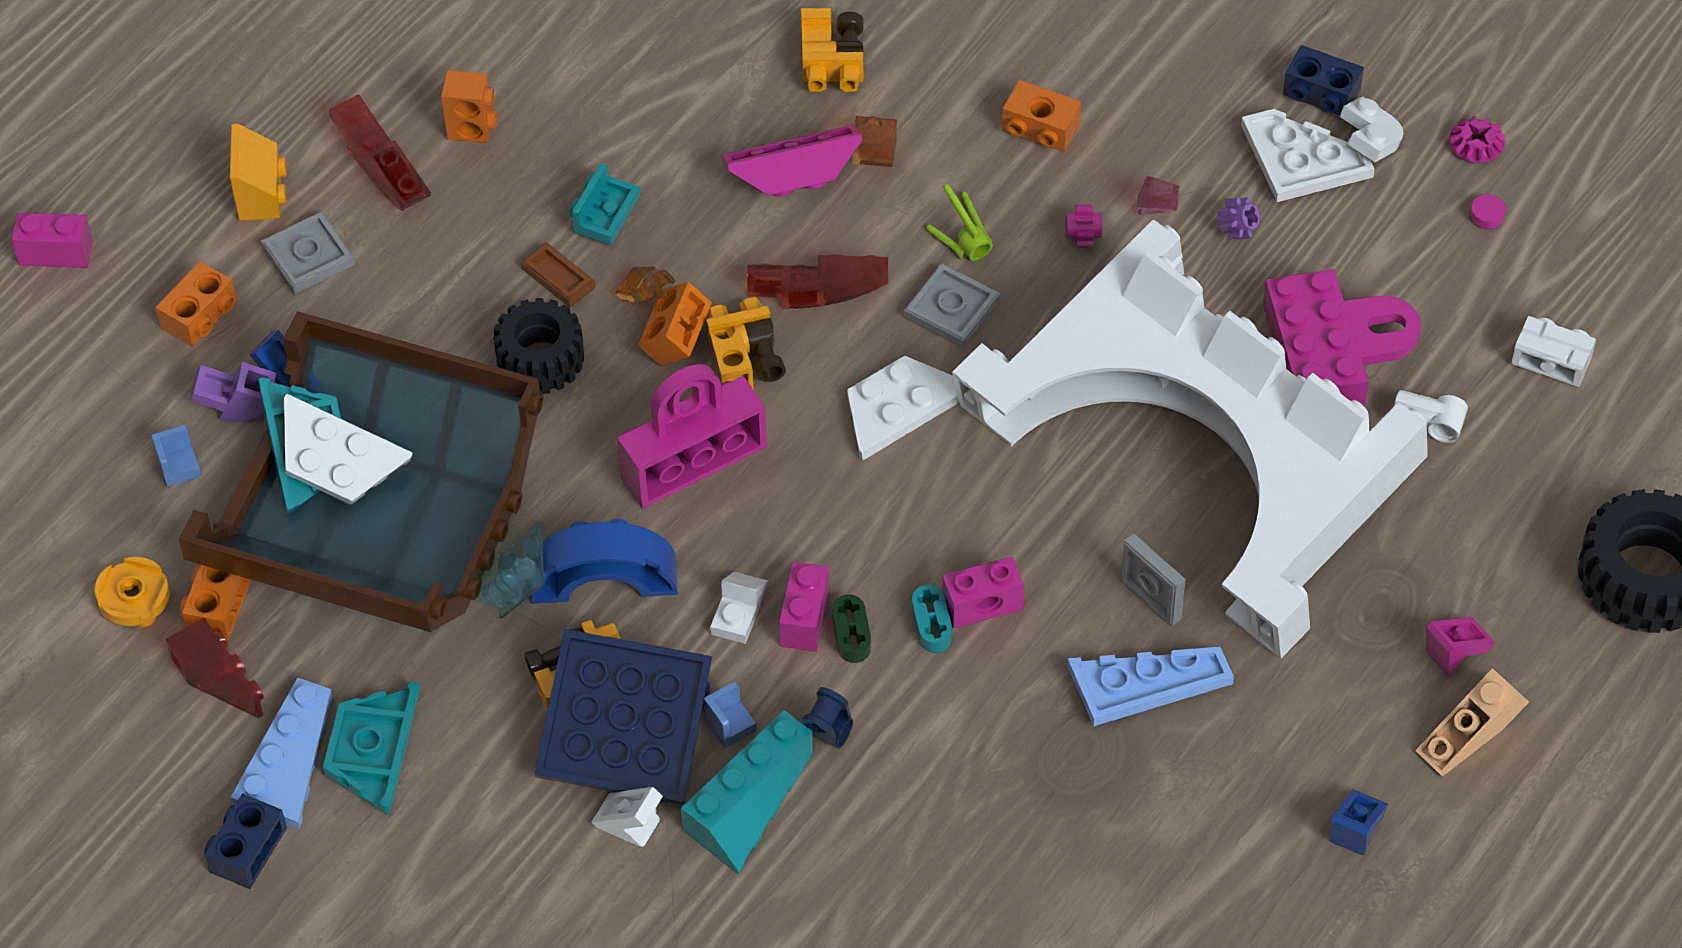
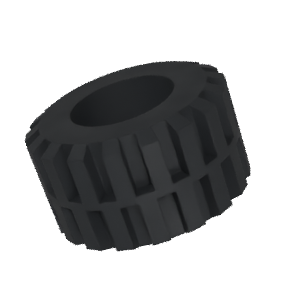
(540, 323)

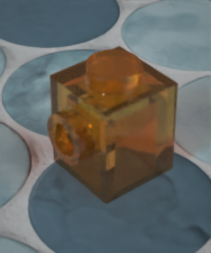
(877, 142)

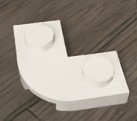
(1378, 130)

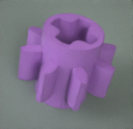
(1238, 218)

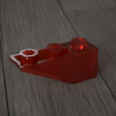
(208, 666)

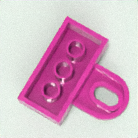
(1332, 334)
(691, 436)

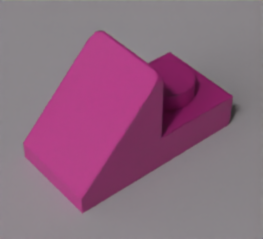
(1455, 639)

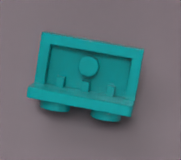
(603, 206)

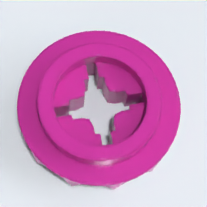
(1475, 150)

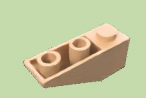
(1472, 723)

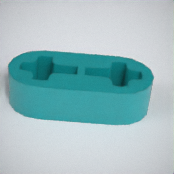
(939, 617)

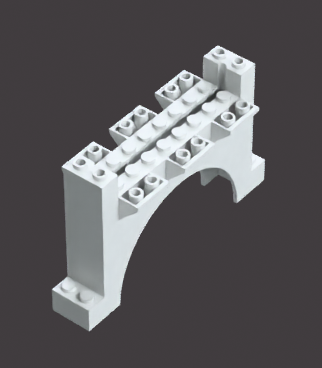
(1150, 340)

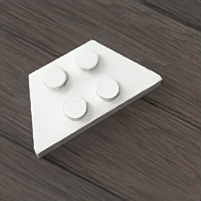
(897, 402)
(335, 453)

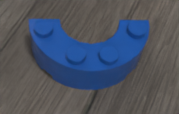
(606, 553)

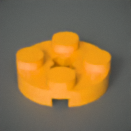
(137, 609)

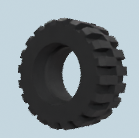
(1616, 586)

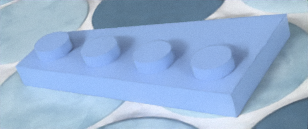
(1140, 683)
(288, 752)

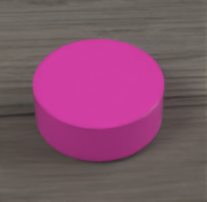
(1487, 211)

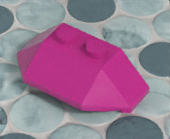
(795, 162)

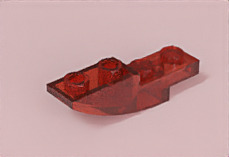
(378, 155)
(831, 282)

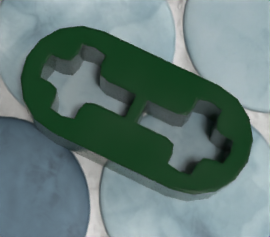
(858, 627)

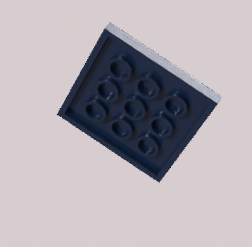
(623, 715)

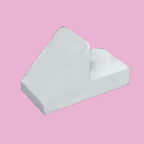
(738, 607)
(629, 814)

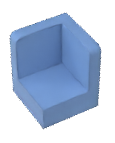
(176, 455)
(727, 715)

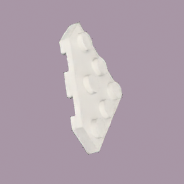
(1302, 156)

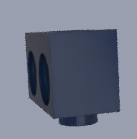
(1322, 80)
(252, 843)

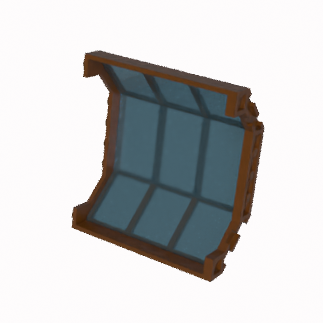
(427, 530)

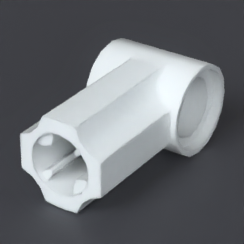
(1442, 416)

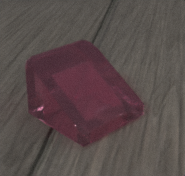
(1157, 196)

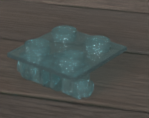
(519, 572)

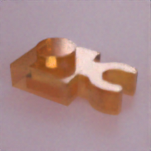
(643, 283)

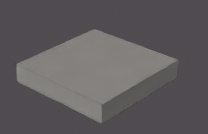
(308, 252)
(951, 305)
(1153, 579)

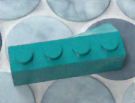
(748, 791)

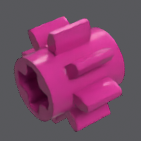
(1083, 225)

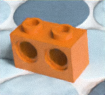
(468, 106)
(196, 304)
(675, 324)
(222, 597)

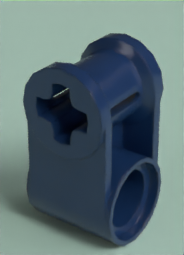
(829, 718)

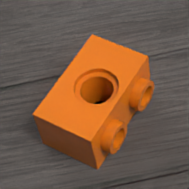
(1041, 115)

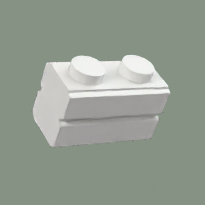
(1554, 350)

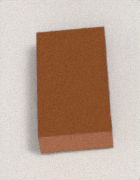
(558, 274)

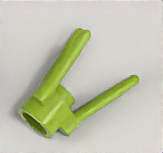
(972, 238)

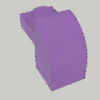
(233, 395)

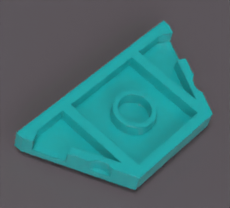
(272, 396)
(371, 744)

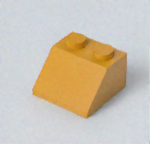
(256, 175)

